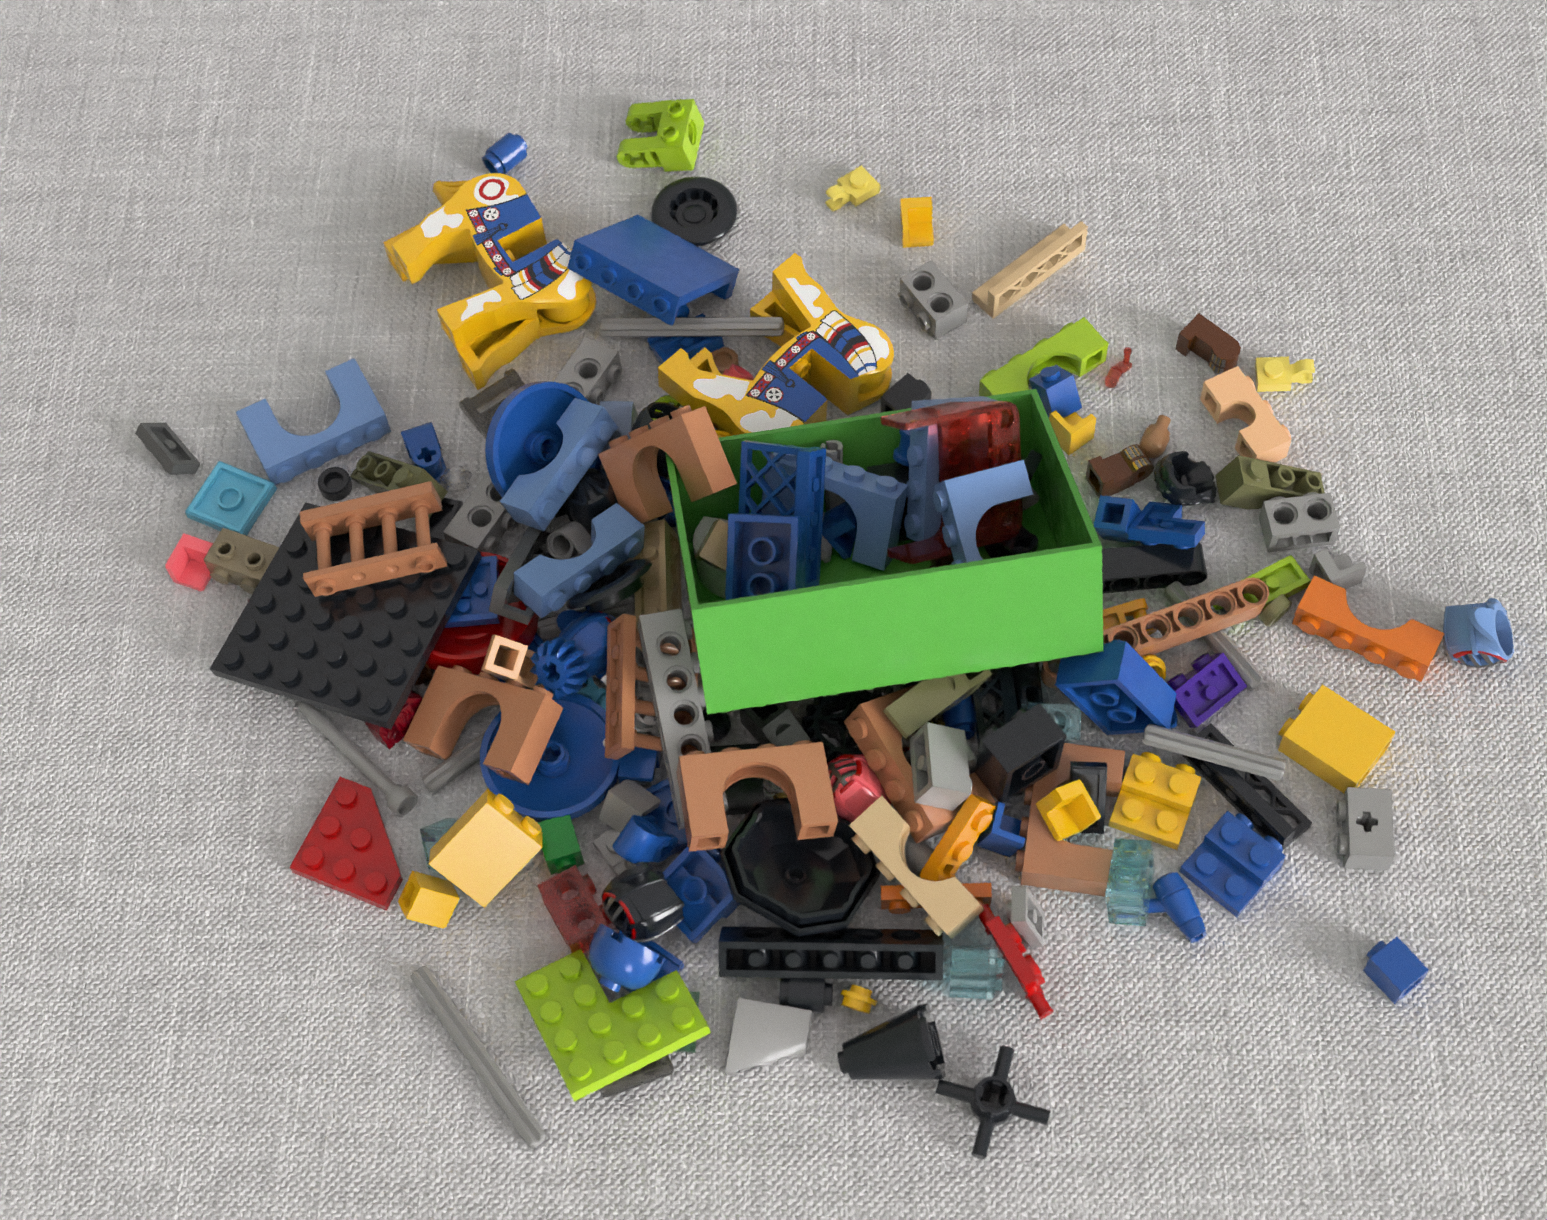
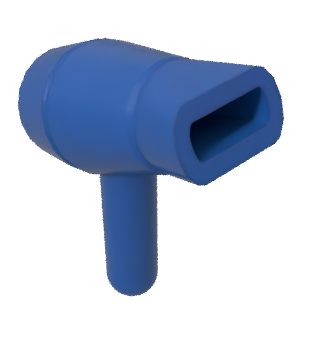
(1179, 904)

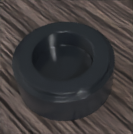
(335, 483)

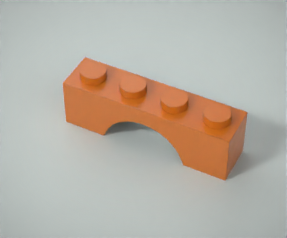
(1403, 649)

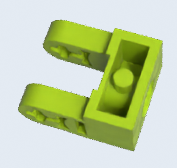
(677, 137)

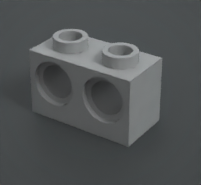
(938, 306)
(1300, 529)

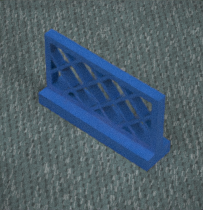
(807, 491)

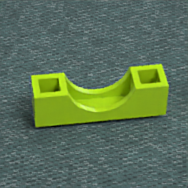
(1075, 349)

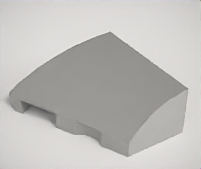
(766, 1034)

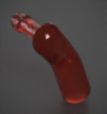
(1118, 369)

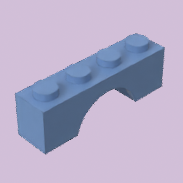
(540, 495)
(548, 582)

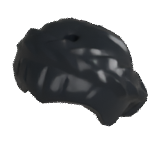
(1184, 480)

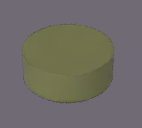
(1275, 610)

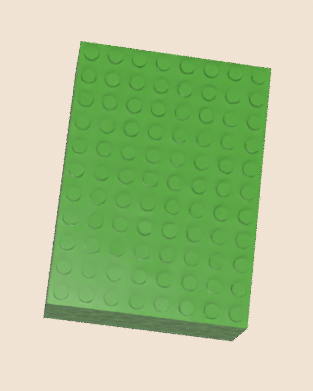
(911, 619)

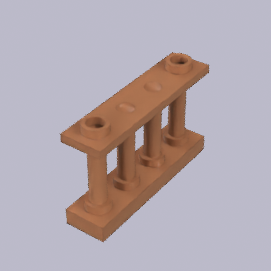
(367, 512)
(620, 691)

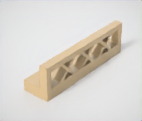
(1030, 269)
(663, 579)

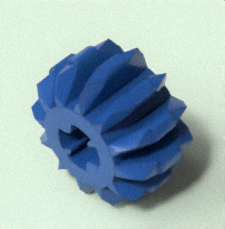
(560, 666)

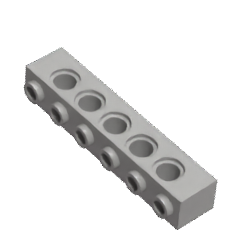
(655, 631)

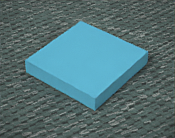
(230, 499)

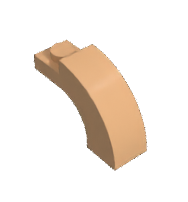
(510, 661)

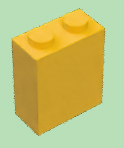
(1334, 739)
(486, 847)

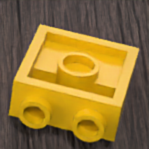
(1155, 800)

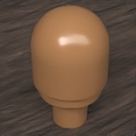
(1156, 437)

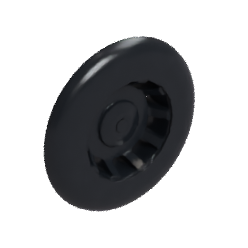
(695, 219)
(613, 587)

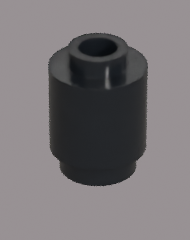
(806, 993)

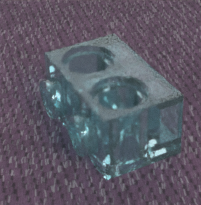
(1130, 882)

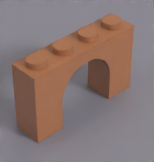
(691, 445)
(457, 695)
(883, 750)
(795, 768)
(1061, 863)

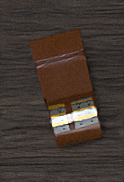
(1209, 343)
(1118, 471)

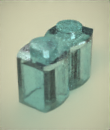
(975, 973)

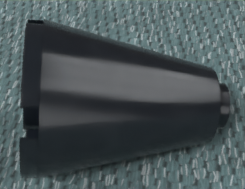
(895, 1049)

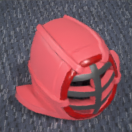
(856, 789)

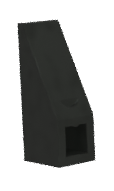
(773, 724)

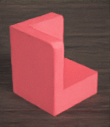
(187, 563)

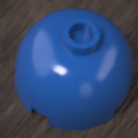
(622, 960)

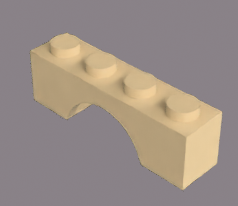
(946, 901)

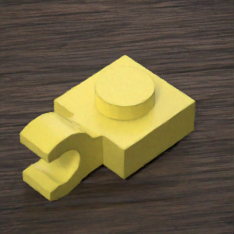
(853, 187)
(1279, 374)

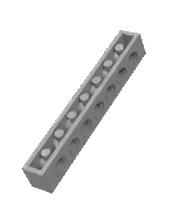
(481, 507)

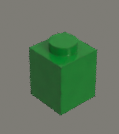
(560, 844)

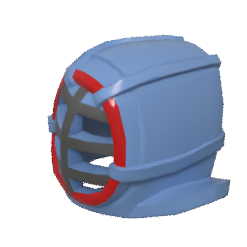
(1478, 634)

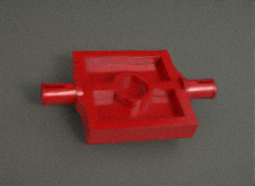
(1023, 967)

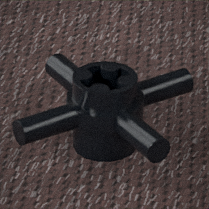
(988, 1115)

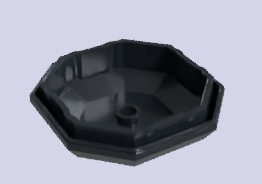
(830, 871)

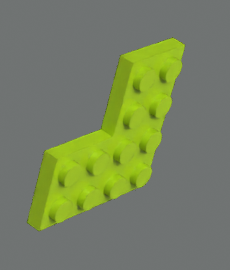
(604, 1040)

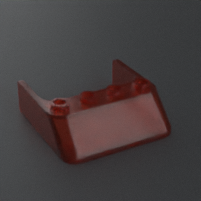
(970, 440)

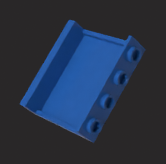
(650, 267)

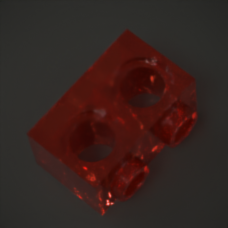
(569, 913)

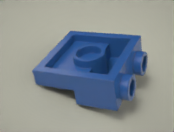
(1233, 862)
(703, 888)

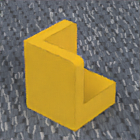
(916, 222)
(1072, 430)
(1068, 810)
(428, 899)

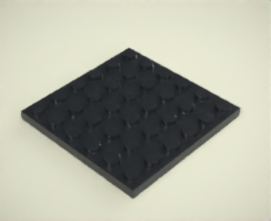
(348, 648)

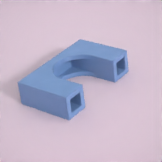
(289, 455)
(923, 459)
(969, 496)
(873, 498)

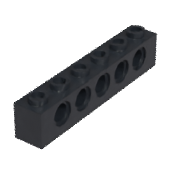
(831, 954)

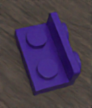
(1205, 688)

